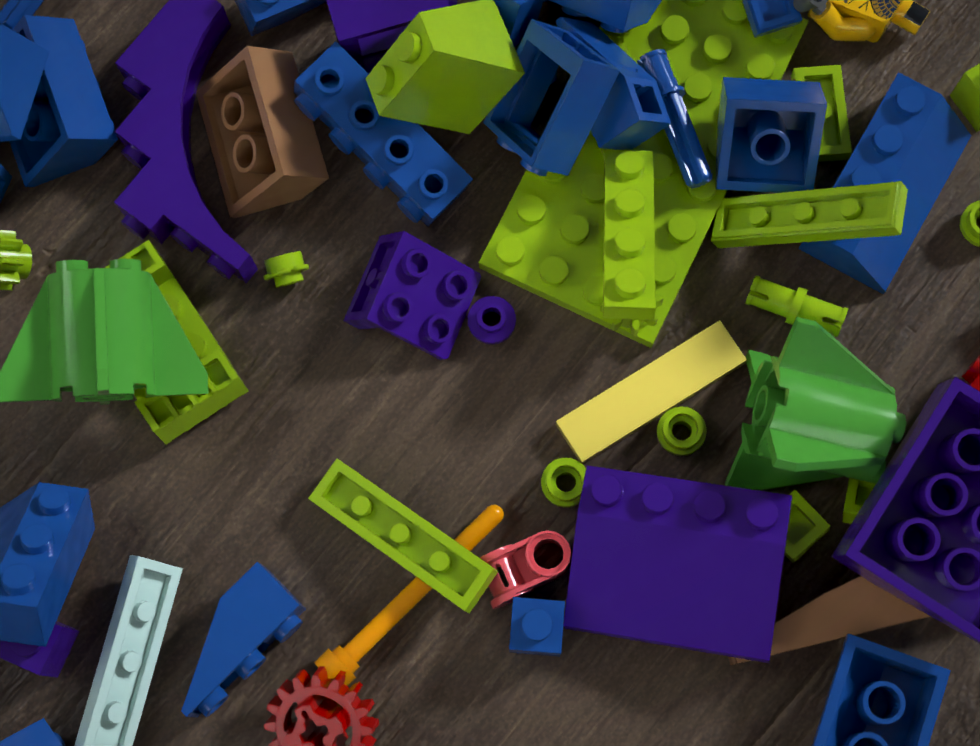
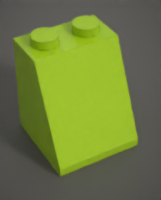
(447, 68)

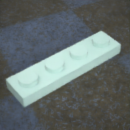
(129, 653)

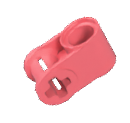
(521, 569)

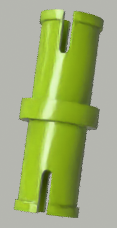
(795, 304)

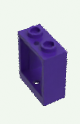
(372, 26)

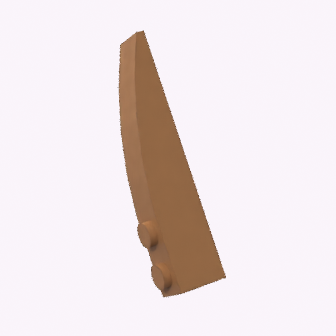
(846, 609)

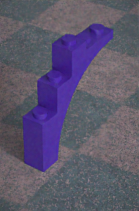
(164, 74)

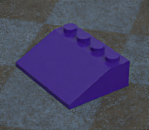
(923, 515)
(677, 563)

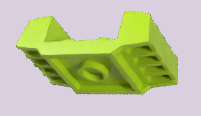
(177, 414)

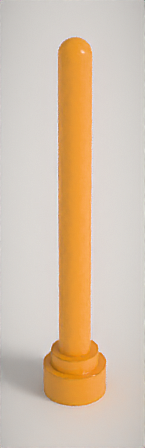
(347, 657)

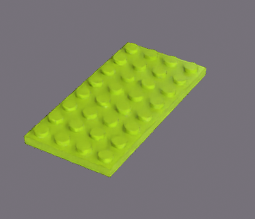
(555, 222)

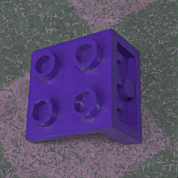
(414, 294)

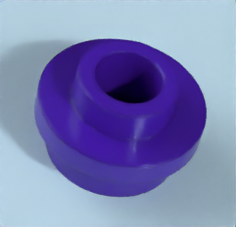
(491, 334)

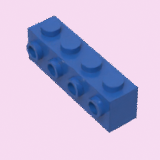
(392, 149)

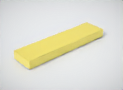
(650, 392)

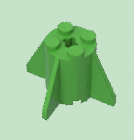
(100, 339)
(814, 415)

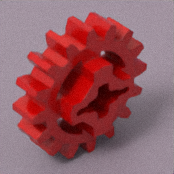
(322, 713)

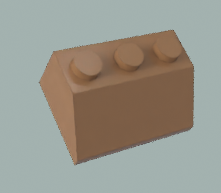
(258, 133)

